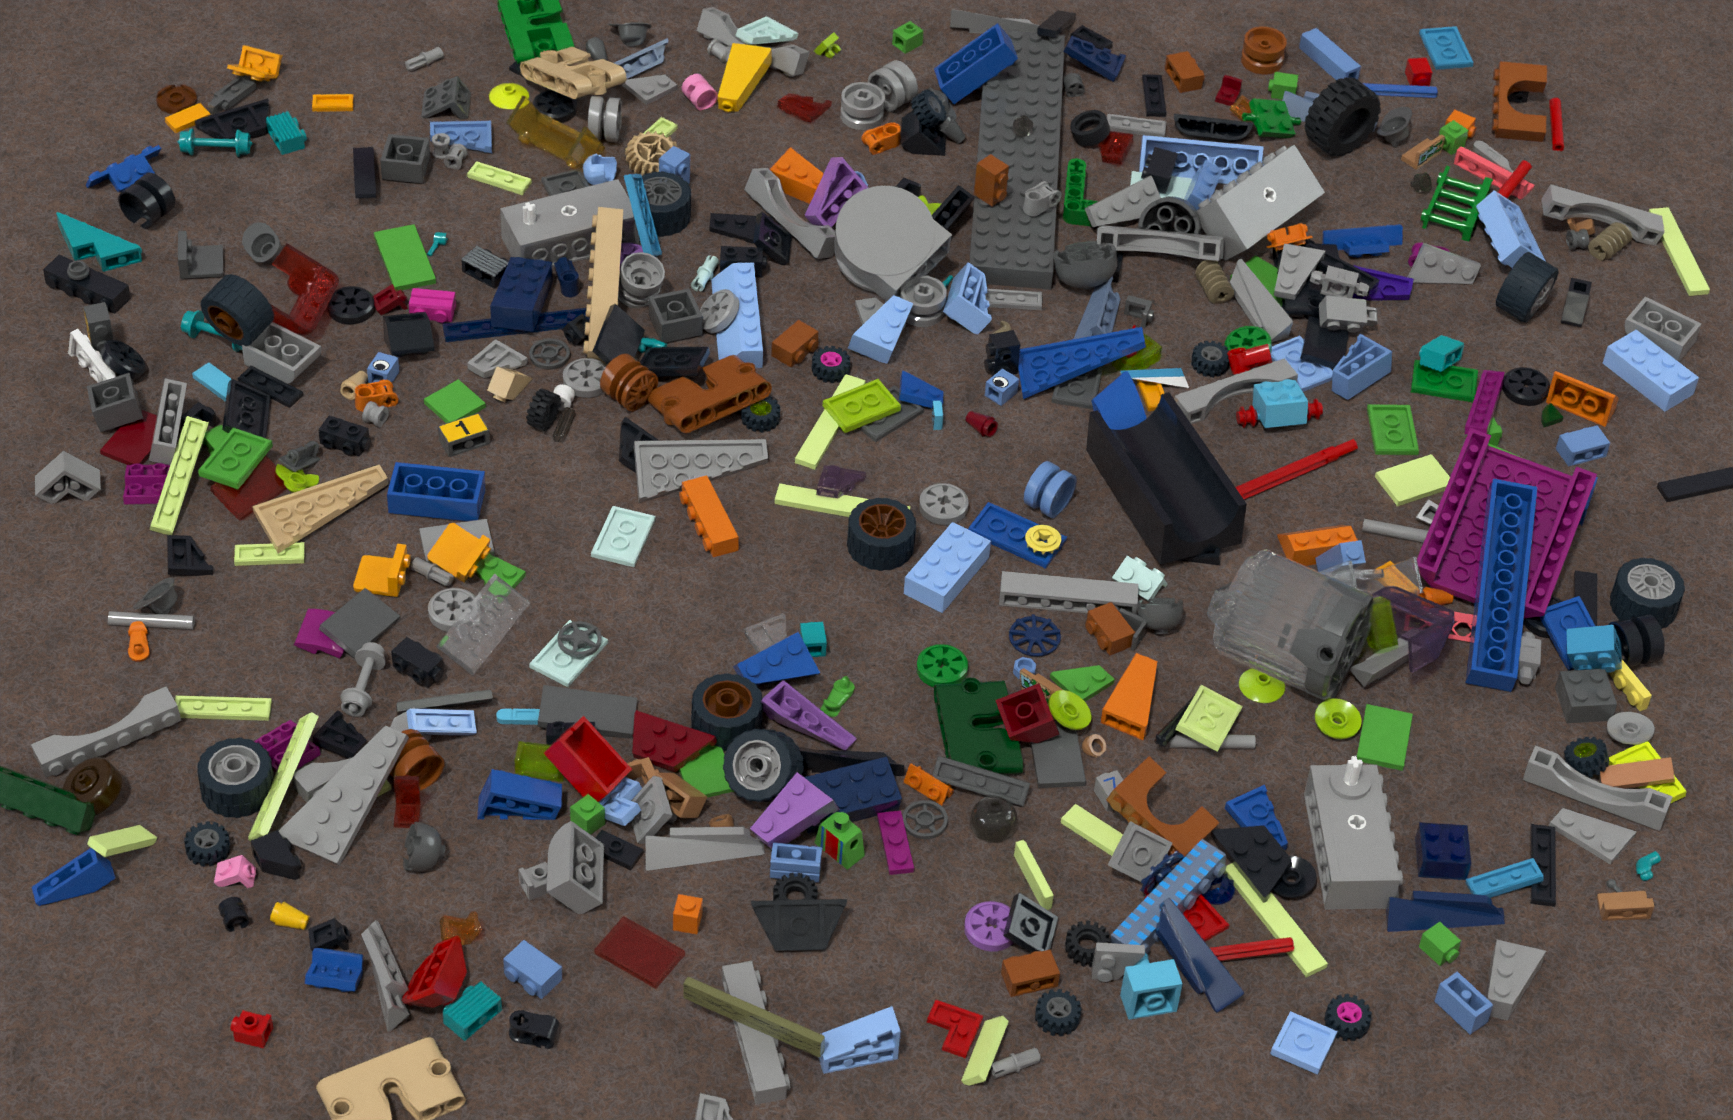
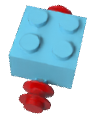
(1279, 405)

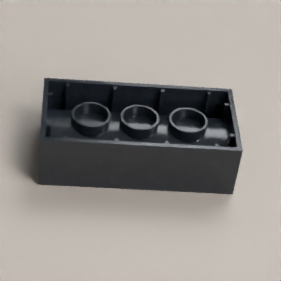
(1168, 483)

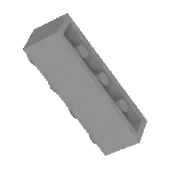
(167, 421)

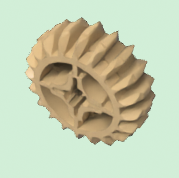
(645, 150)

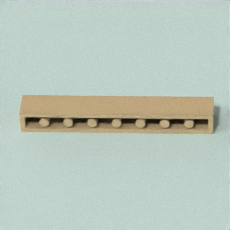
(604, 272)

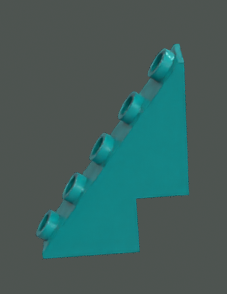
(87, 241)

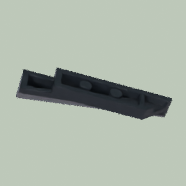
(829, 760)

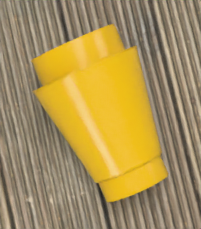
(288, 916)

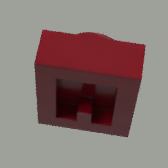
(1229, 90)
(389, 299)

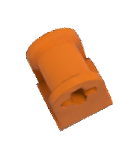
(883, 139)
(375, 392)

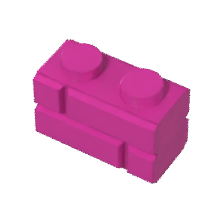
(436, 303)

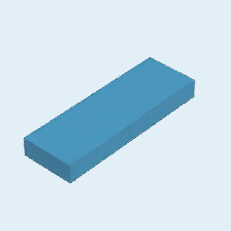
(1505, 879)

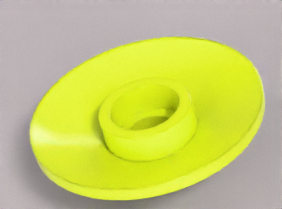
(507, 95)

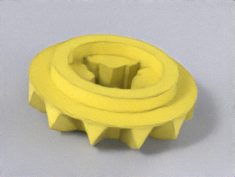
(1045, 533)

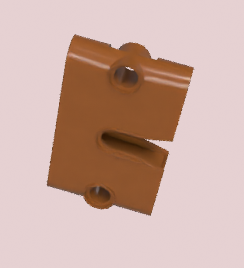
(730, 388)

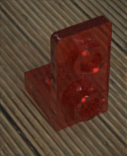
(407, 801)

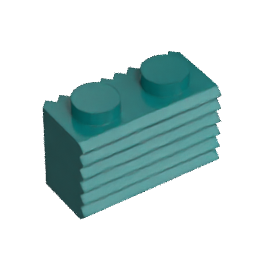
(286, 132)
(1441, 353)
(472, 1010)

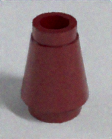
(982, 423)

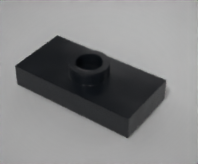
(1088, 35)
(619, 850)

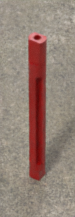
(1295, 469)

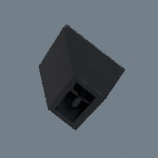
(408, 334)

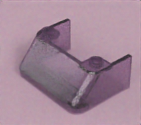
(1420, 623)

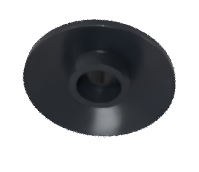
(1304, 876)

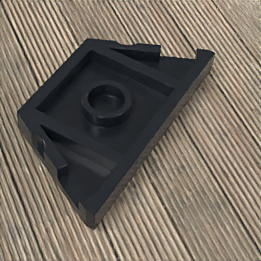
(246, 118)
(1255, 856)
(799, 923)

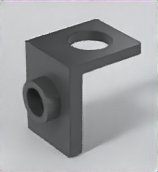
(1137, 624)

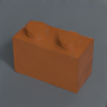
(1184, 71)
(991, 180)
(795, 343)
(1109, 628)
(1030, 973)

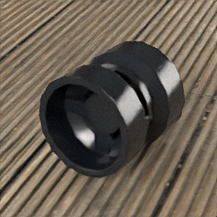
(233, 912)

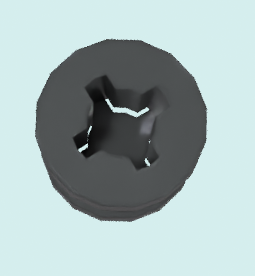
(1073, 85)
(1577, 239)

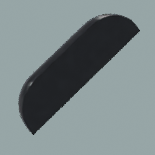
(1212, 127)

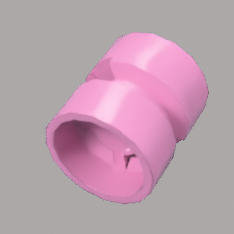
(699, 92)

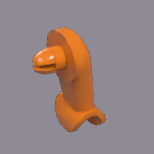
(138, 646)

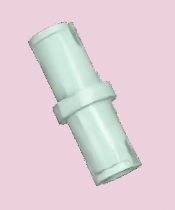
(705, 273)

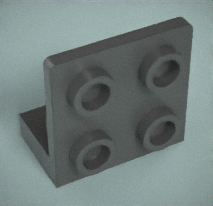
(449, 94)
(198, 260)

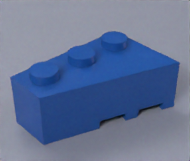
(779, 662)
(519, 795)

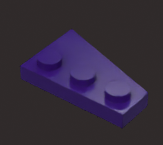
(1389, 288)

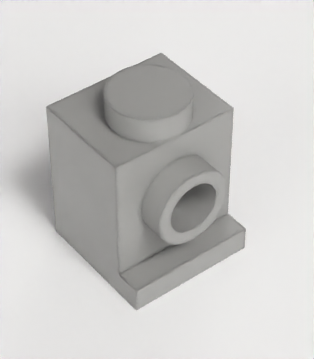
(534, 880)

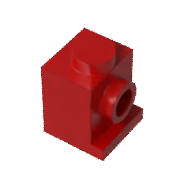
(252, 1028)

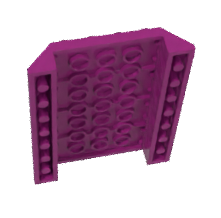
(1454, 539)

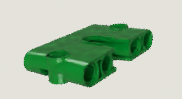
(534, 27)

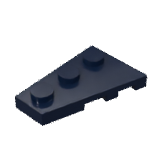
(1099, 60)

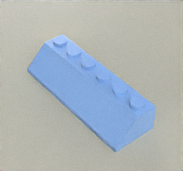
(1229, 157)
(743, 334)

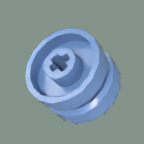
(1050, 489)

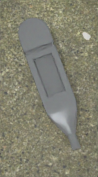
(1490, 154)

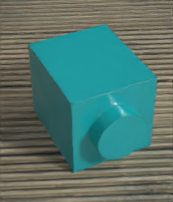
(814, 638)

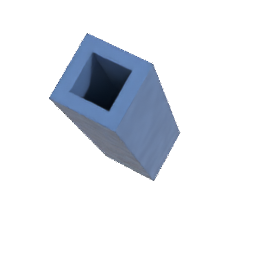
(1328, 55)
(1341, 553)

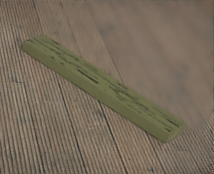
(754, 1017)

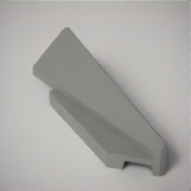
(387, 976)

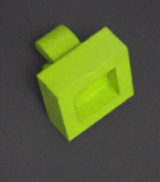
(828, 46)

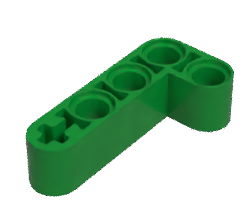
(1074, 190)

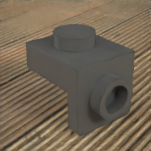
(1139, 308)

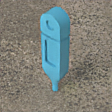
(518, 716)

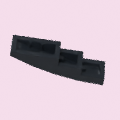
(364, 172)

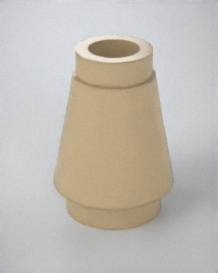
(349, 385)

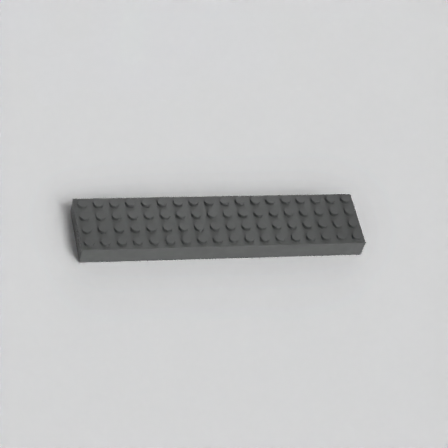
(1005, 240)

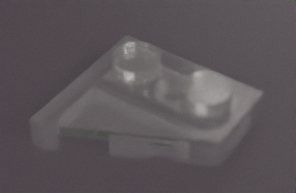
(767, 632)

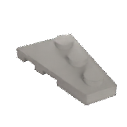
(1441, 266)
(1592, 834)

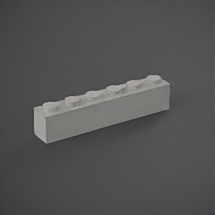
(1065, 593)
(758, 1049)

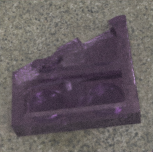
(836, 481)

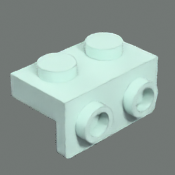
(1135, 572)

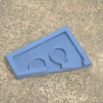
(471, 134)

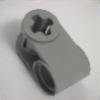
(1040, 199)

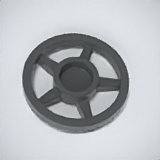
(549, 353)
(579, 639)
(925, 819)

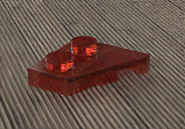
(803, 106)
(1115, 147)

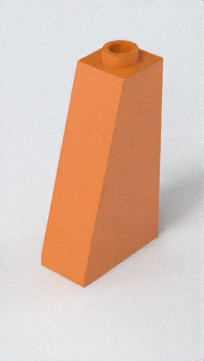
(1131, 699)

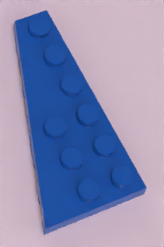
(1057, 362)

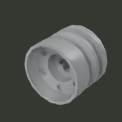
(639, 279)

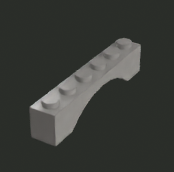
(719, 25)
(768, 192)
(1566, 204)
(1176, 243)
(1201, 400)
(64, 752)
(316, 775)
(1638, 805)

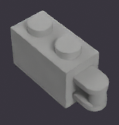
(1346, 314)

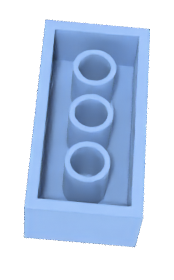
(1507, 229)
(1650, 370)
(947, 567)

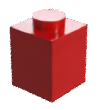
(1418, 72)

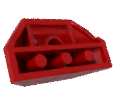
(438, 976)

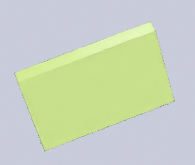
(1413, 480)
(1209, 718)

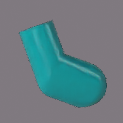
(650, 342)
(1645, 864)

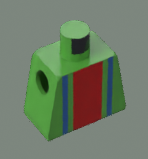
(841, 839)

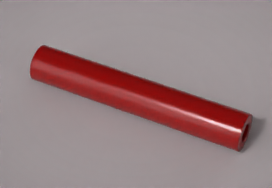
(1556, 124)
(1515, 179)

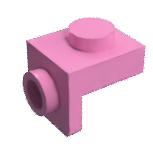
(235, 870)

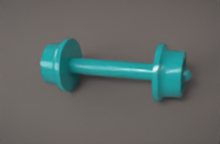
(188, 142)
(194, 322)

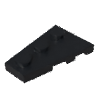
(733, 225)

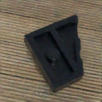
(339, 737)

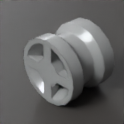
(375, 414)

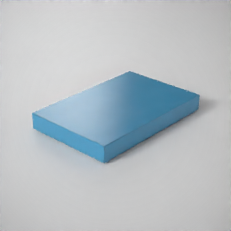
(1446, 48)

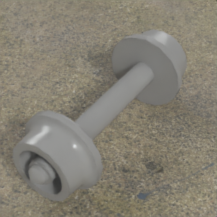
(356, 700)

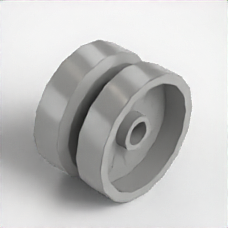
(896, 82)
(862, 106)
(604, 119)
(927, 298)

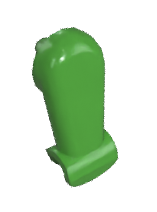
(838, 696)

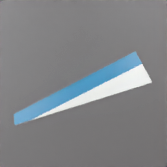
(1170, 376)

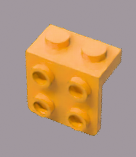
(257, 63)
(459, 552)
(383, 574)

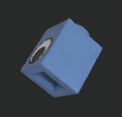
(383, 368)
(1001, 387)

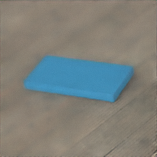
(642, 214)

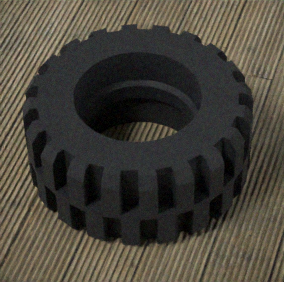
(1342, 116)

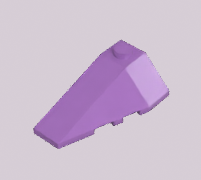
(798, 713)

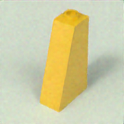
(742, 74)

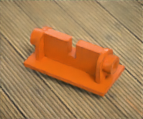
(1296, 235)
(927, 784)

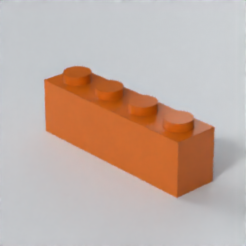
(709, 515)

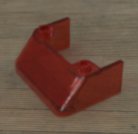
(312, 284)

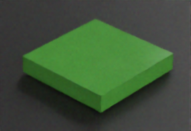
(454, 402)

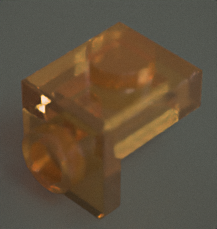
(1241, 106)
(466, 929)

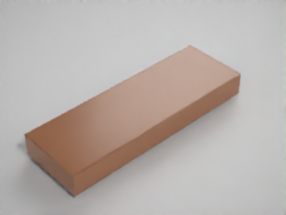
(1639, 773)

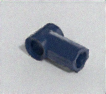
(567, 277)

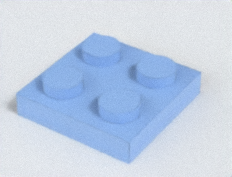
(1303, 1042)

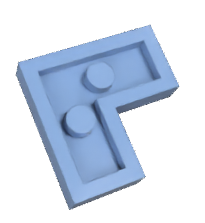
(618, 802)

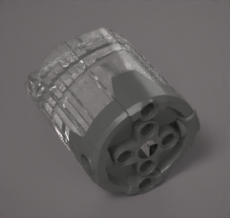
(1291, 623)

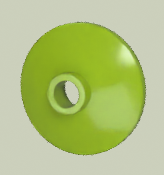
(1260, 691)
(1069, 710)
(1339, 711)

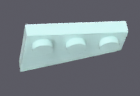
(765, 31)

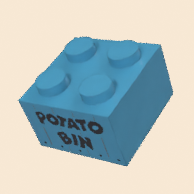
(1594, 648)

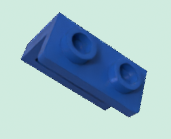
(335, 969)

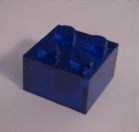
(1443, 851)

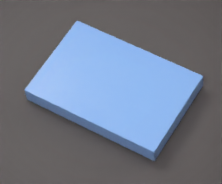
(1309, 373)

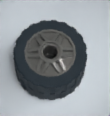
(669, 202)

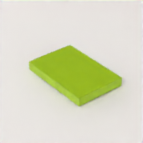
(861, 405)

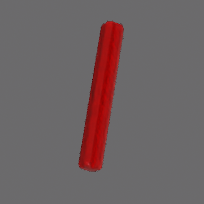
(1254, 949)

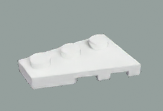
(81, 347)

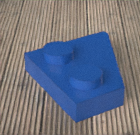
(918, 391)

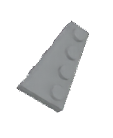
(1124, 204)

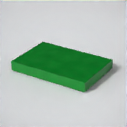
(1451, 383)

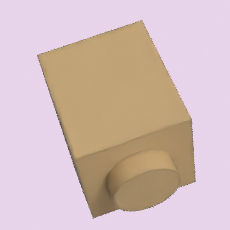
(507, 383)

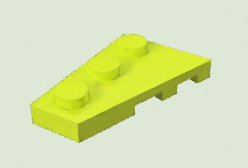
(1645, 752)

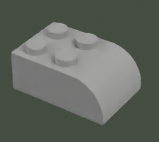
(1664, 327)
(281, 353)
(575, 868)

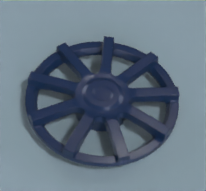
(1034, 635)
(1160, 872)

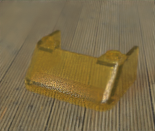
(552, 135)

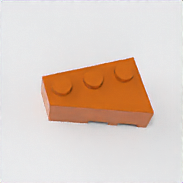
(797, 176)

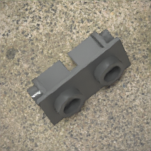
(301, 457)

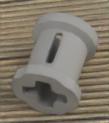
(441, 145)
(457, 162)

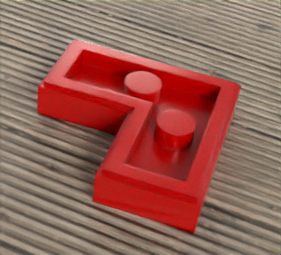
(961, 1025)

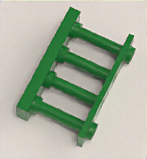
(1471, 215)

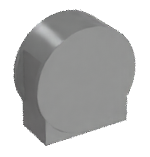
(886, 239)

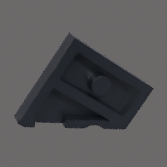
(628, 434)
(185, 557)

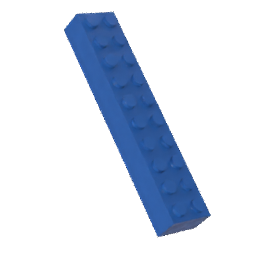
(1501, 585)

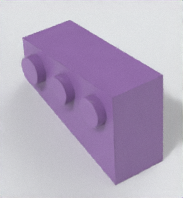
(834, 190)
(792, 812)

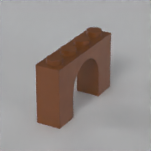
(1509, 122)
(1131, 802)

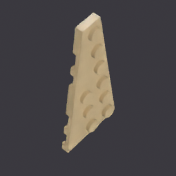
(304, 511)

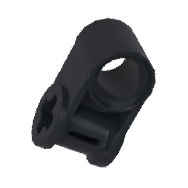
(535, 1029)

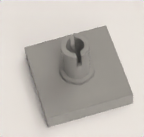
(654, 810)
(1138, 852)

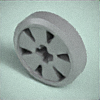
(719, 310)
(576, 373)
(952, 511)
(443, 603)

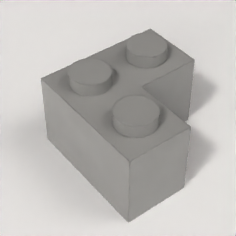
(65, 476)

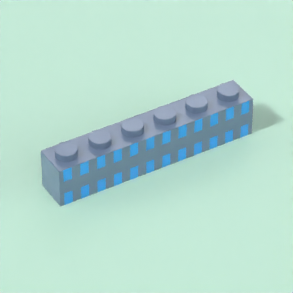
(1182, 885)

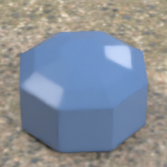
(1026, 663)

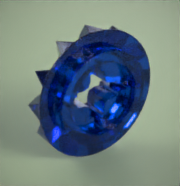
(1223, 894)

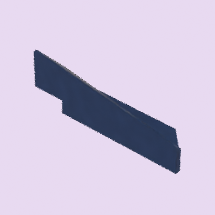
(1450, 909)
(1195, 958)

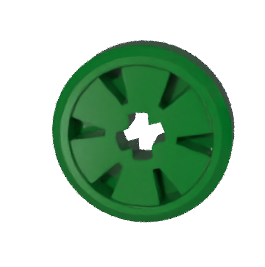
(1248, 336)
(934, 657)

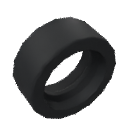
(1087, 119)

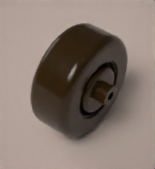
(95, 782)

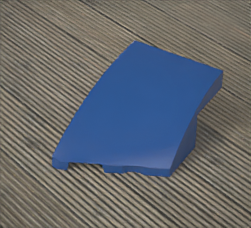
(1120, 403)

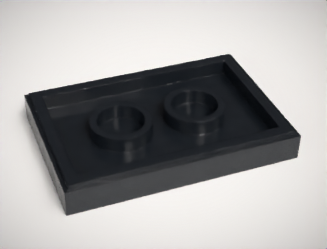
(618, 335)
(1323, 345)
(675, 360)
(246, 409)

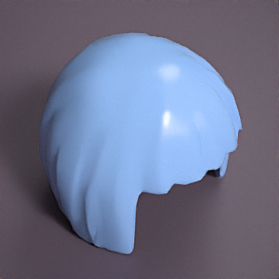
(599, 169)

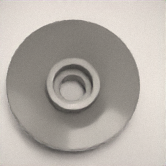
(1630, 728)

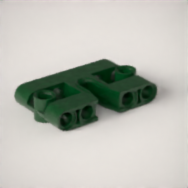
(966, 722)

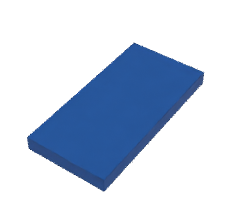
(1008, 532)

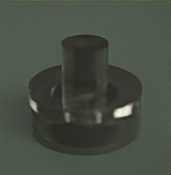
(1022, 126)
(1421, 182)

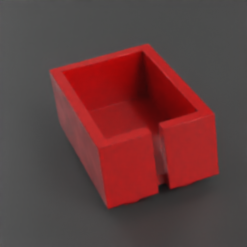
(587, 760)

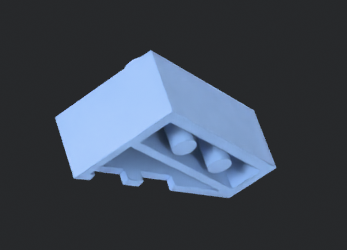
(967, 299)
(882, 330)
(862, 1042)

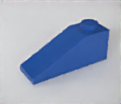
(78, 877)

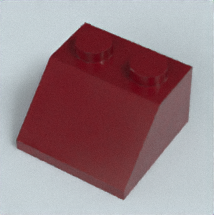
(1027, 715)

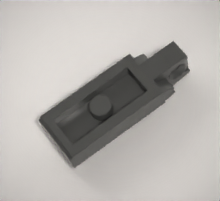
(231, 94)

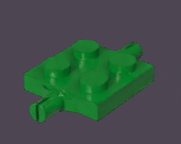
(1271, 118)

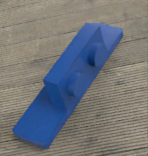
(127, 172)
(1365, 240)

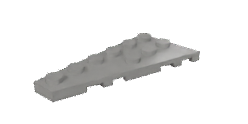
(666, 464)
(339, 808)

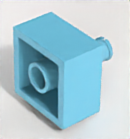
(1150, 988)

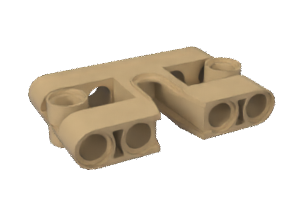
(572, 73)
(404, 1071)

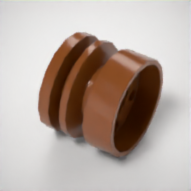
(628, 382)
(418, 760)

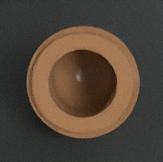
(1087, 745)
(726, 822)

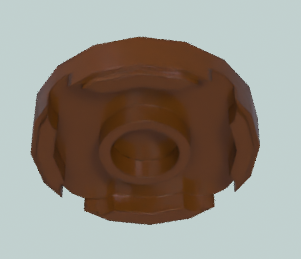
(182, 98)

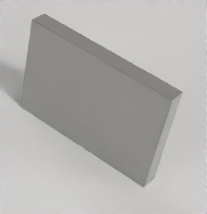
(431, 534)

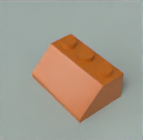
(1581, 399)
(1309, 544)

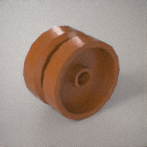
(1263, 50)

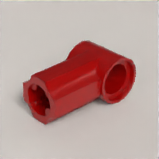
(1245, 359)

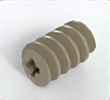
(1610, 241)
(1214, 282)

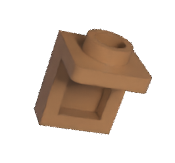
(642, 768)

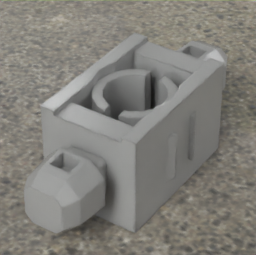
(1339, 283)
(1529, 657)

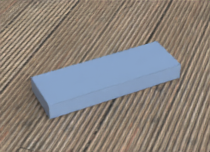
(442, 721)

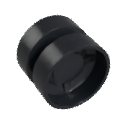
(147, 198)
(1640, 639)

